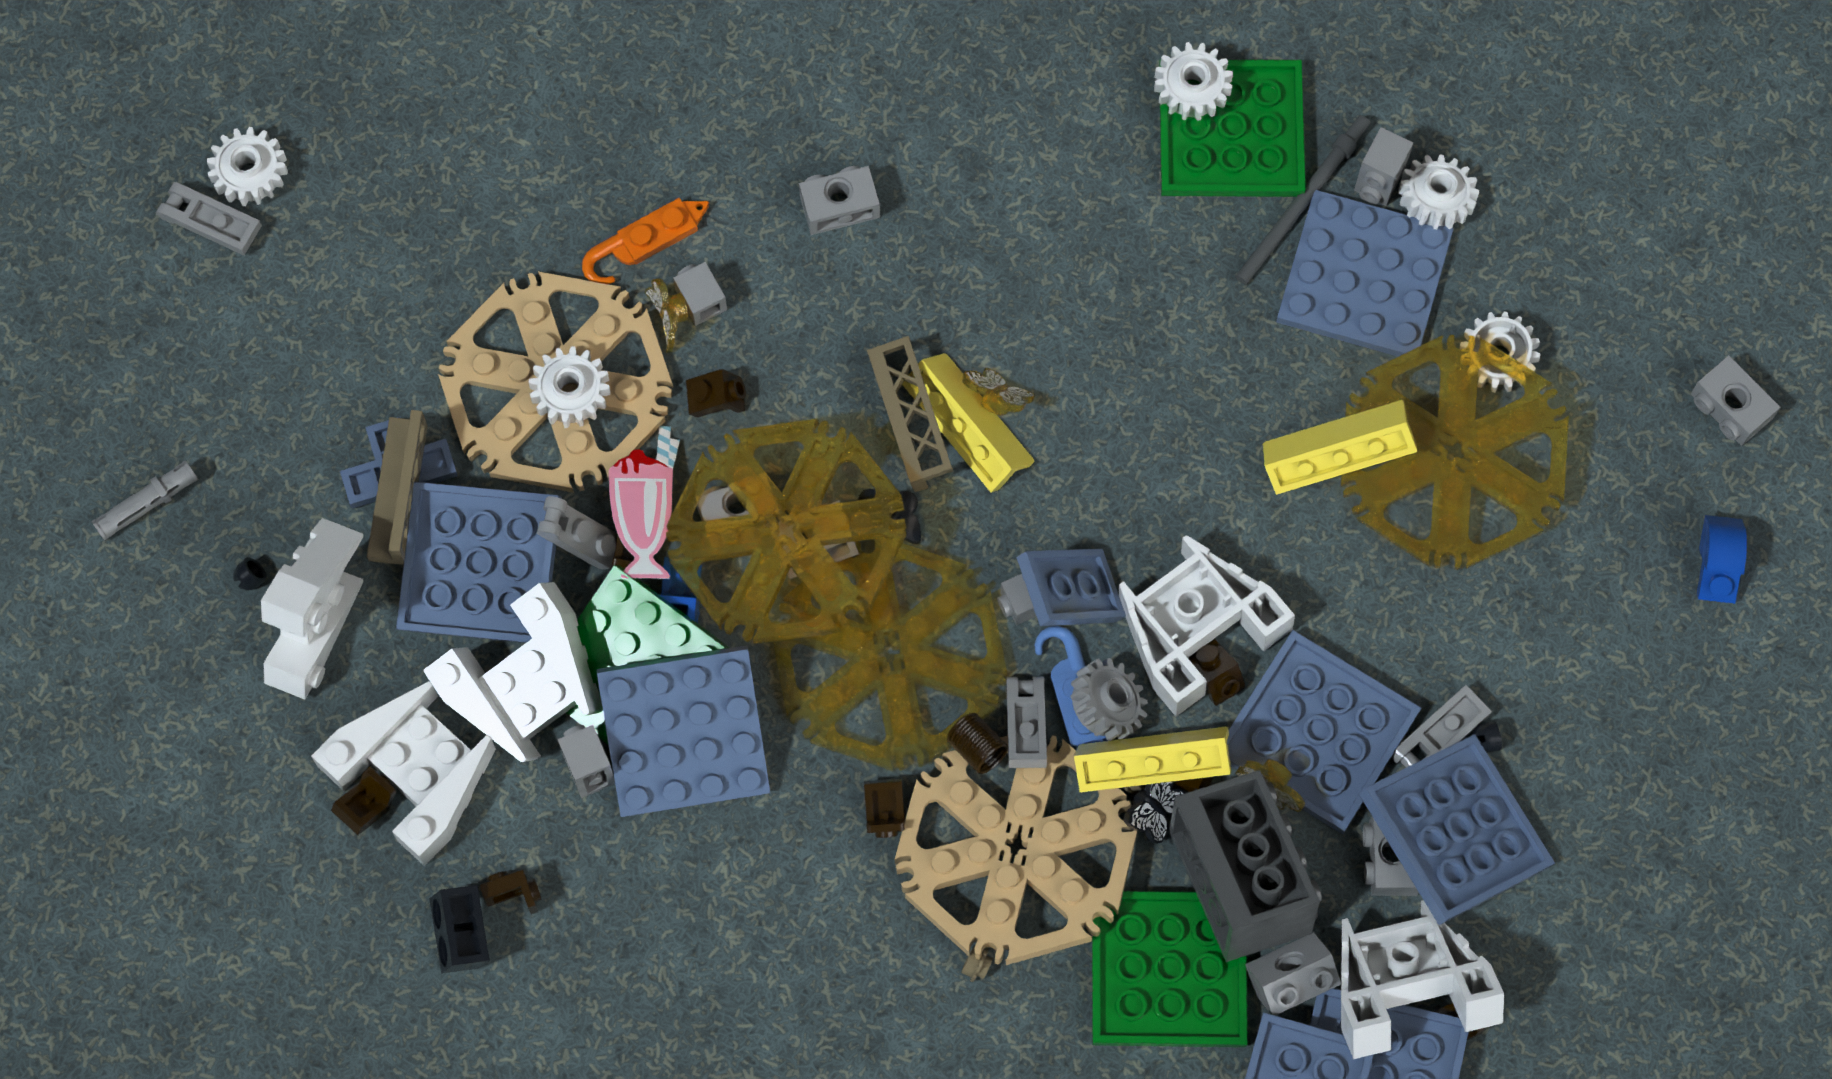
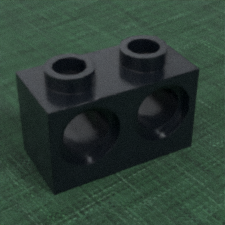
(459, 929)

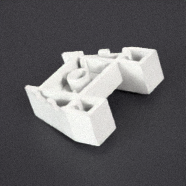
(310, 607)
(1190, 611)
(530, 684)
(417, 759)
(1407, 966)

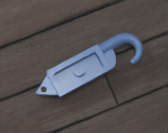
(1061, 679)

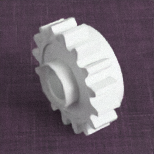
(1197, 65)
(252, 183)
(1438, 192)
(1505, 333)
(566, 369)

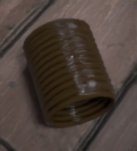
(977, 743)

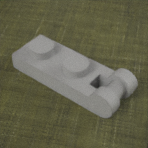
(209, 218)
(577, 533)
(1026, 723)
(1445, 727)

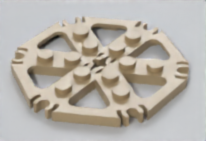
(512, 374)
(1007, 881)

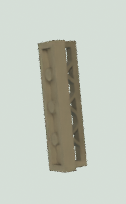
(900, 423)
(394, 495)

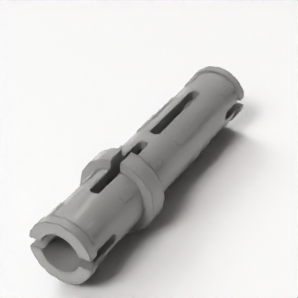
(151, 496)

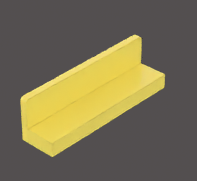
(971, 429)
(1338, 447)
(1152, 759)

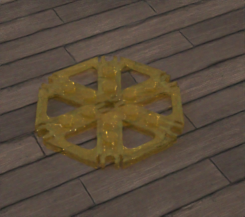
(1484, 436)
(802, 501)
(894, 688)

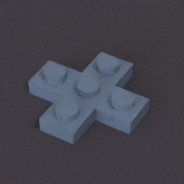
(363, 480)

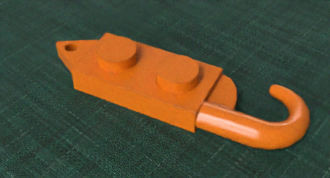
(646, 236)

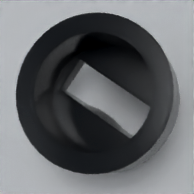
(249, 573)
(1489, 736)

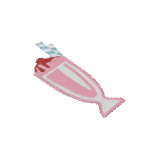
(643, 504)

